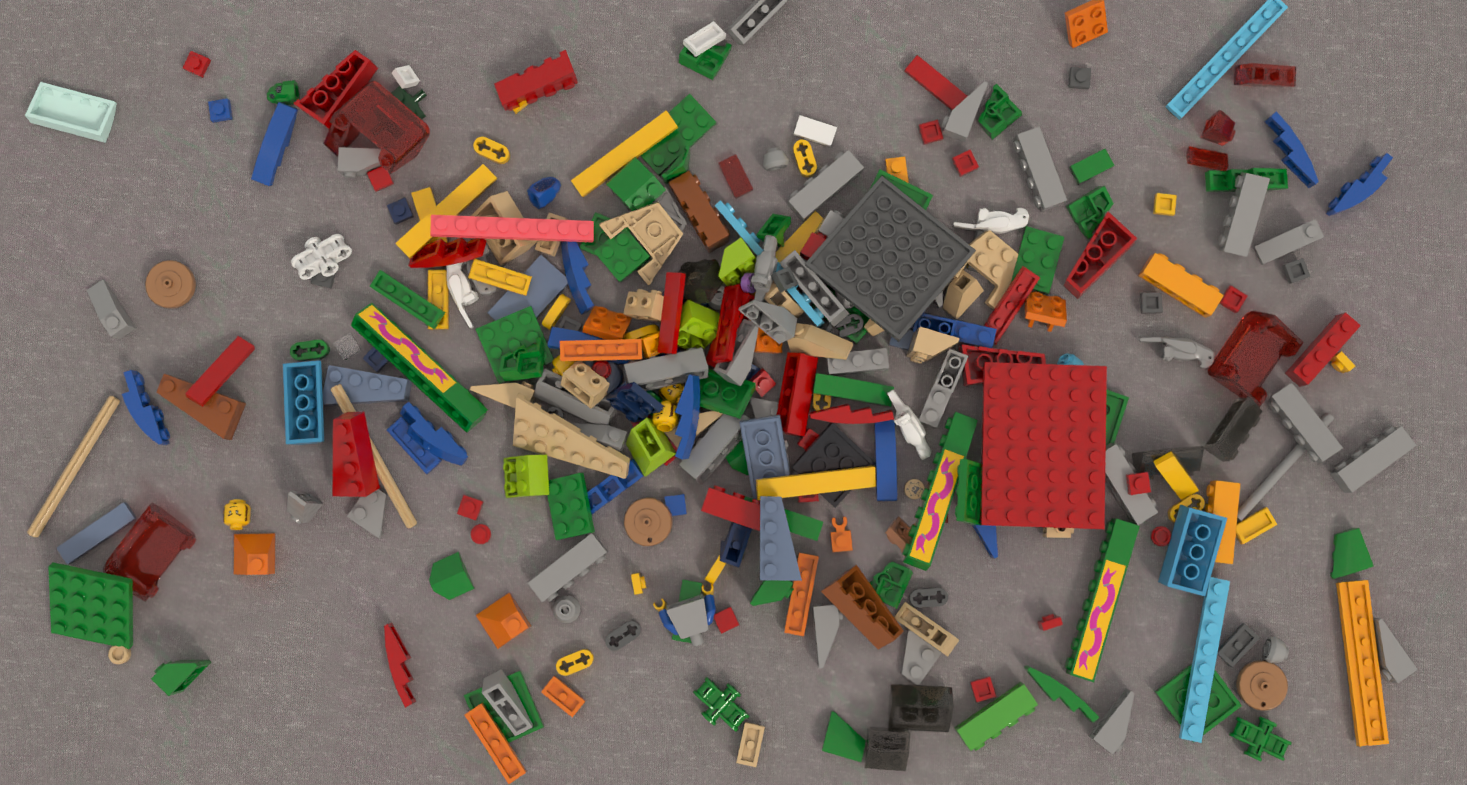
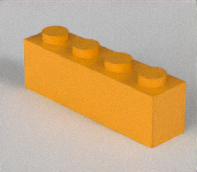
(1181, 285)
(1224, 501)

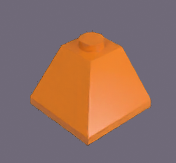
(254, 554)
(503, 620)

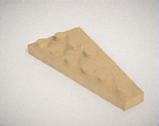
(560, 439)

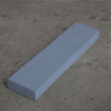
(96, 533)

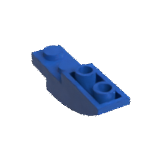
(1361, 188)
(965, 331)
(146, 416)
(436, 442)

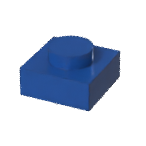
(220, 110)

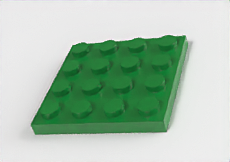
(91, 605)

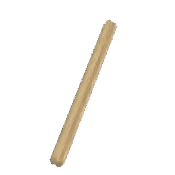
(73, 466)
(382, 471)

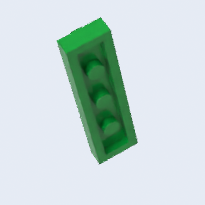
(407, 299)

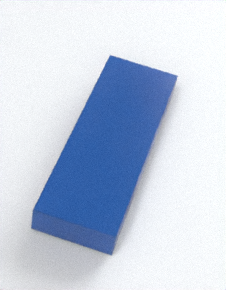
(421, 456)

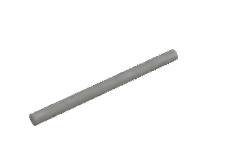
(1276, 474)

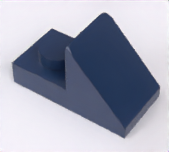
(735, 544)

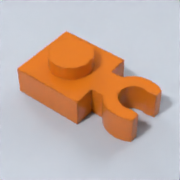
(841, 539)

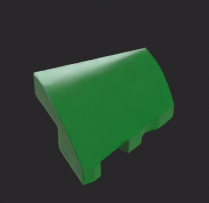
(892, 583)

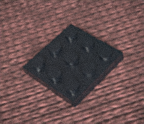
(832, 452)

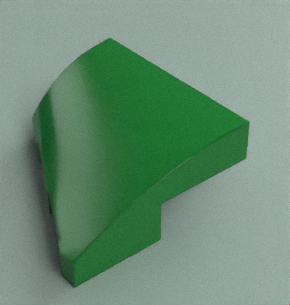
(706, 63)
(998, 113)
(1090, 209)
(523, 362)
(1350, 553)
(842, 739)

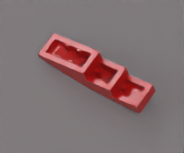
(444, 254)
(843, 414)
(397, 655)

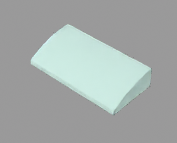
(72, 112)

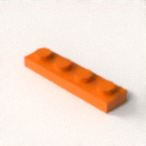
(601, 350)
(801, 595)
(495, 743)

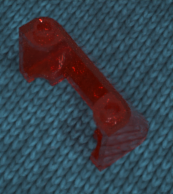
(385, 123)
(1252, 354)
(149, 550)

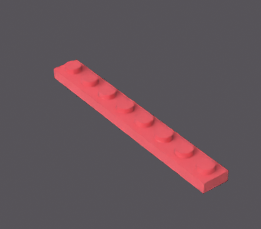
(511, 228)

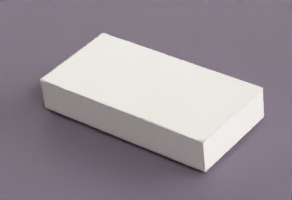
(704, 39)
(815, 131)

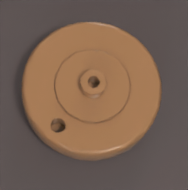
(170, 284)
(648, 521)
(1262, 685)

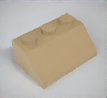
(503, 206)
(929, 344)

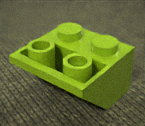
(736, 262)
(697, 326)
(649, 446)
(526, 476)

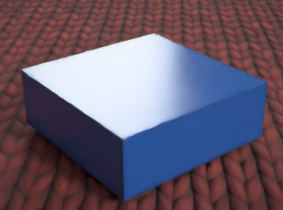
(676, 504)

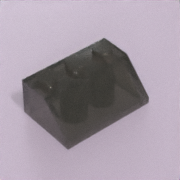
(1233, 429)
(1188, 457)
(920, 707)

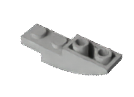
(942, 387)

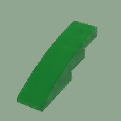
(1225, 180)
(852, 389)
(801, 524)
(1056, 690)

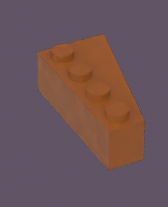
(699, 211)
(219, 414)
(863, 607)

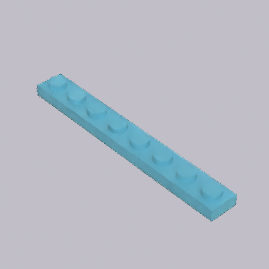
(1226, 57)
(752, 240)
(1204, 660)

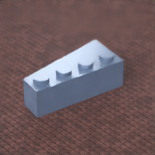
(365, 386)
(776, 545)

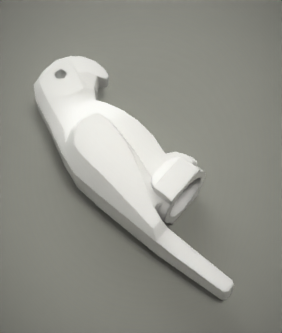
(997, 221)
(461, 289)
(910, 426)

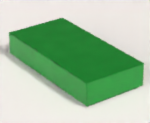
(1091, 166)

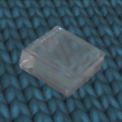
(347, 346)

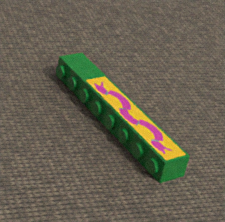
(419, 367)
(940, 491)
(1102, 599)

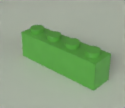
(996, 716)

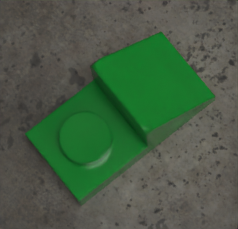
(775, 226)

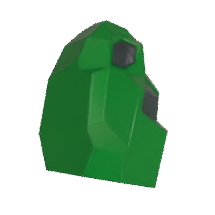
(284, 92)

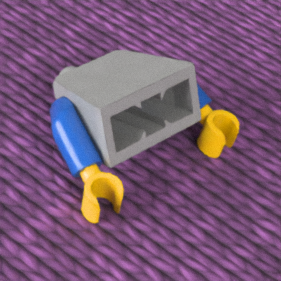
(689, 616)

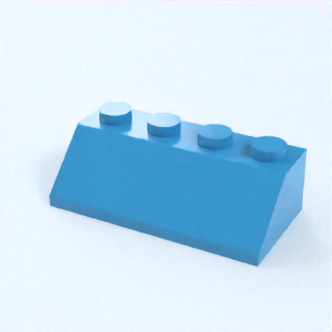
(303, 403)
(1192, 550)

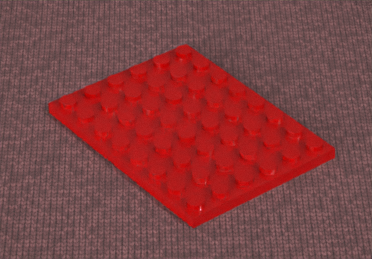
(1043, 445)

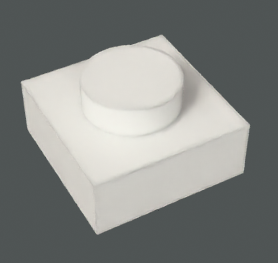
(405, 76)

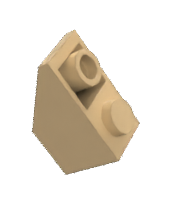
(961, 294)

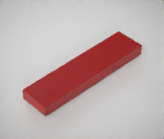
(935, 83)
(1011, 302)
(671, 313)
(728, 324)
(220, 371)

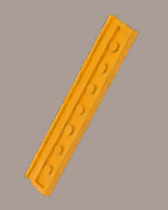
(1362, 663)

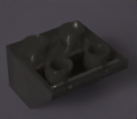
(701, 280)
(887, 748)

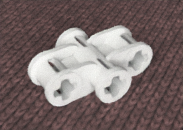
(321, 256)

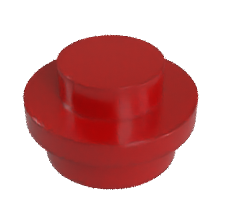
(602, 368)
(480, 534)
(1161, 536)

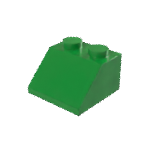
(635, 185)
(771, 591)
(178, 675)

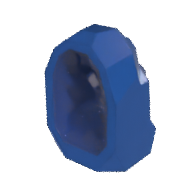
(543, 191)

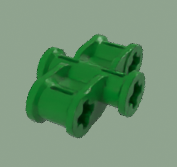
(726, 709)
(1260, 738)

